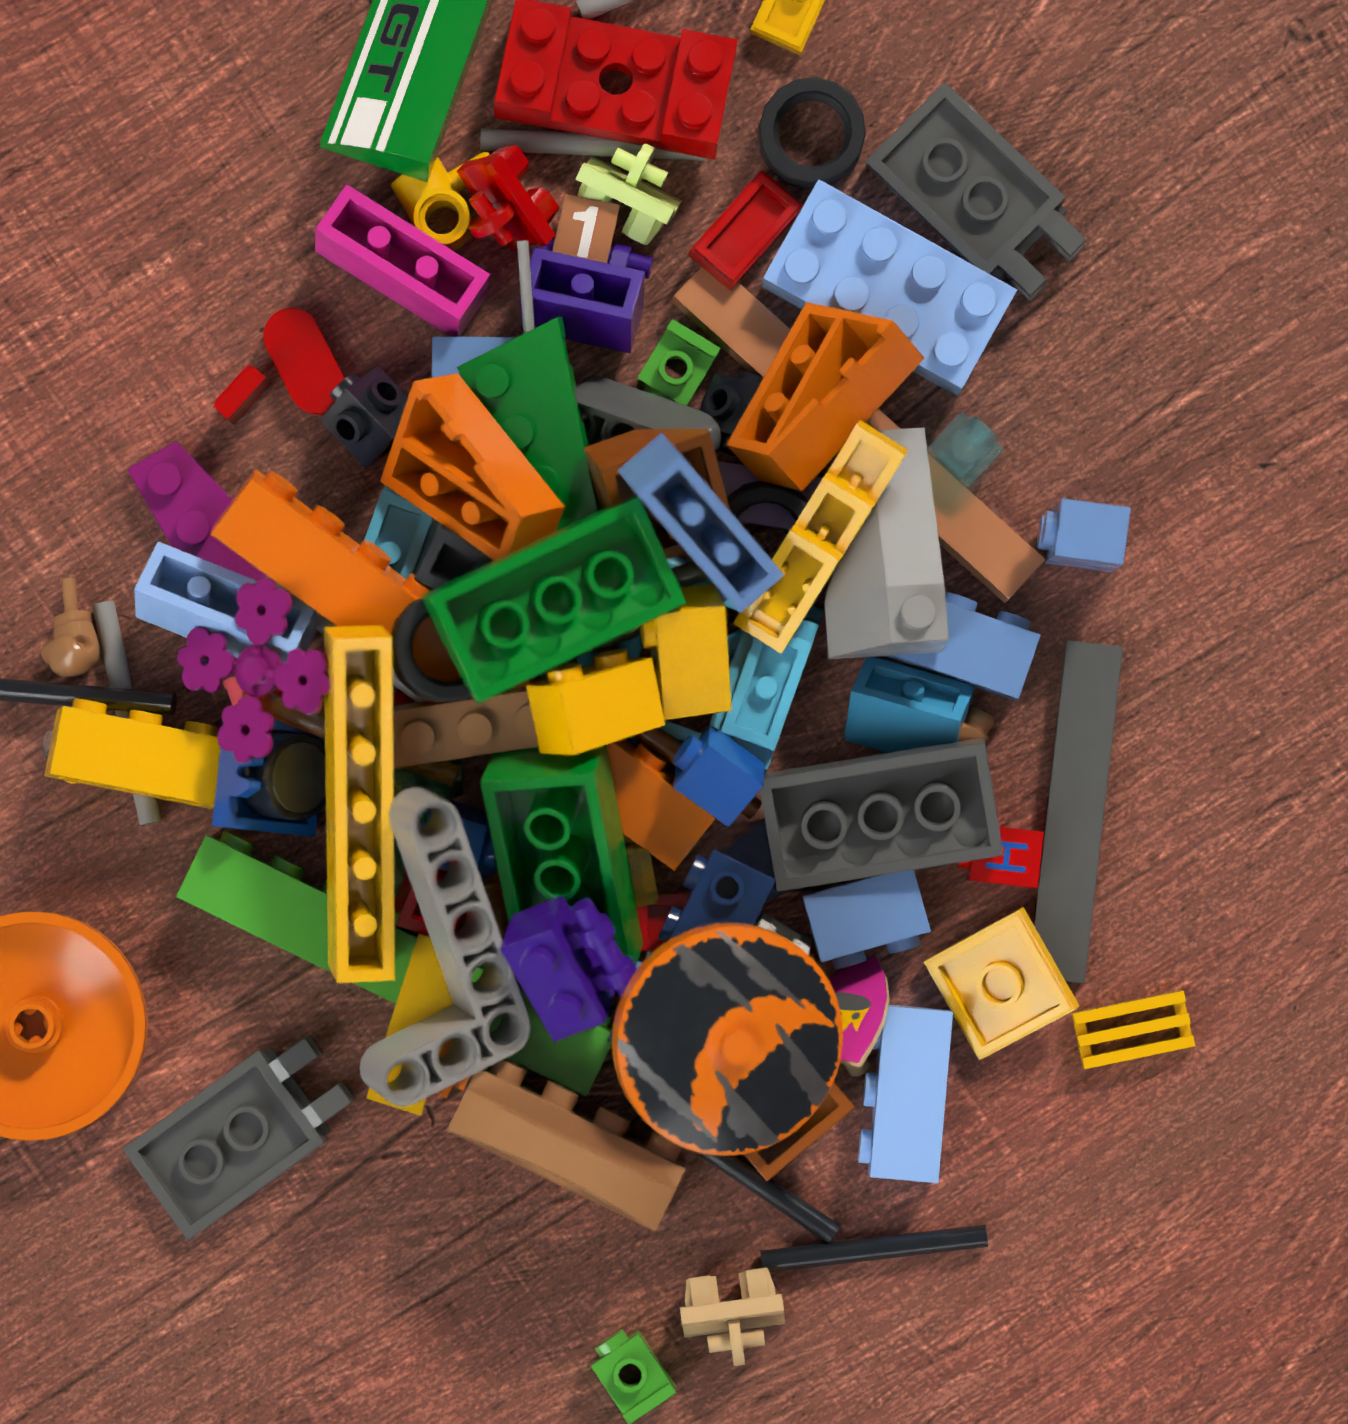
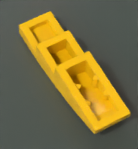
(823, 534)

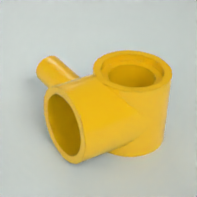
(440, 191)

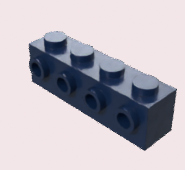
(721, 894)

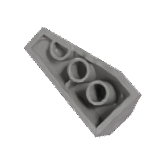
(891, 578)

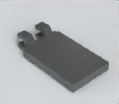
(975, 190)
(235, 1136)

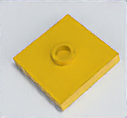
(1001, 983)

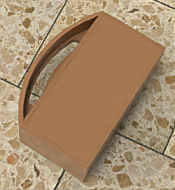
(568, 1144)

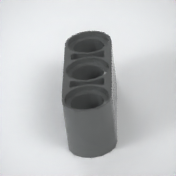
(616, 408)

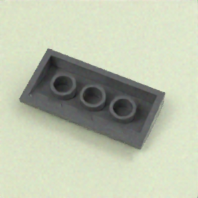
(881, 814)

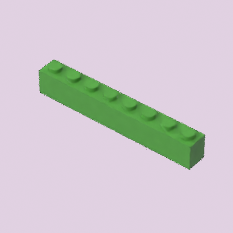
(293, 915)

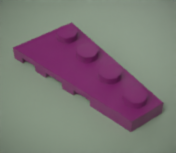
(187, 506)

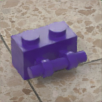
(594, 298)
(567, 963)

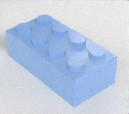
(873, 266)

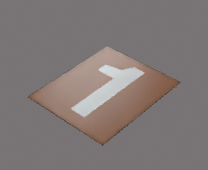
(586, 228)

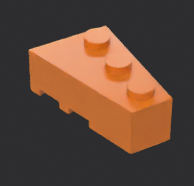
(818, 388)
(467, 470)

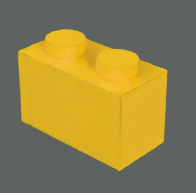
(691, 654)
(595, 703)

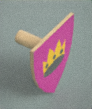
(863, 1007)

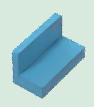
(905, 707)

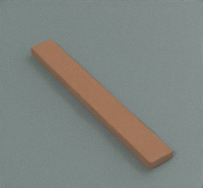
(964, 522)

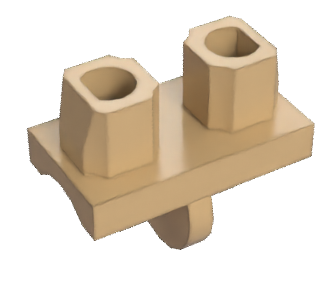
(757, 1308)

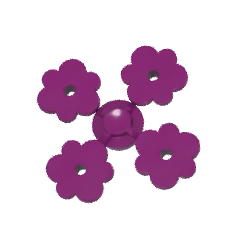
(256, 670)

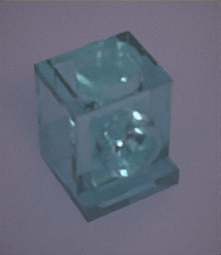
(965, 448)

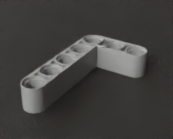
(458, 957)

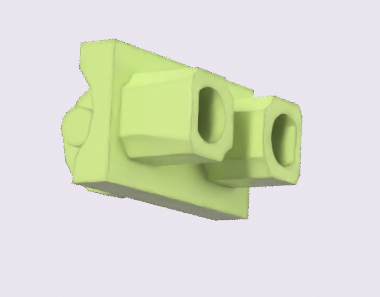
(649, 204)

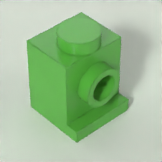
(687, 346)
(647, 1393)

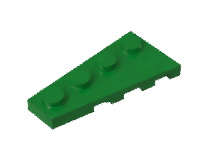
(535, 402)

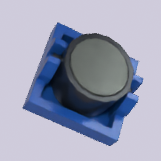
(274, 791)

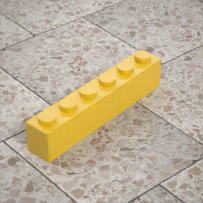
(359, 804)

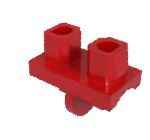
(503, 203)

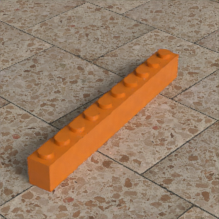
(358, 588)

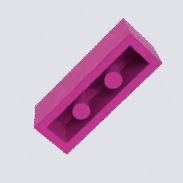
(401, 262)

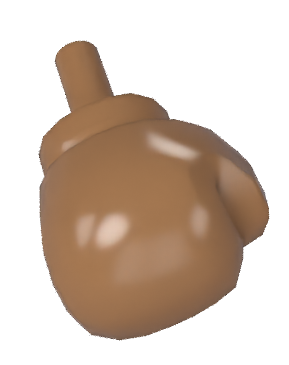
(74, 639)

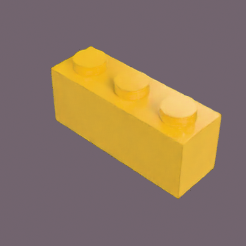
(134, 754)

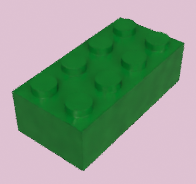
(561, 835)

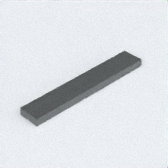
(1076, 803)

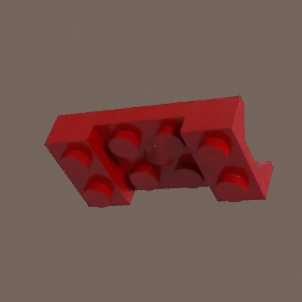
(557, 66)

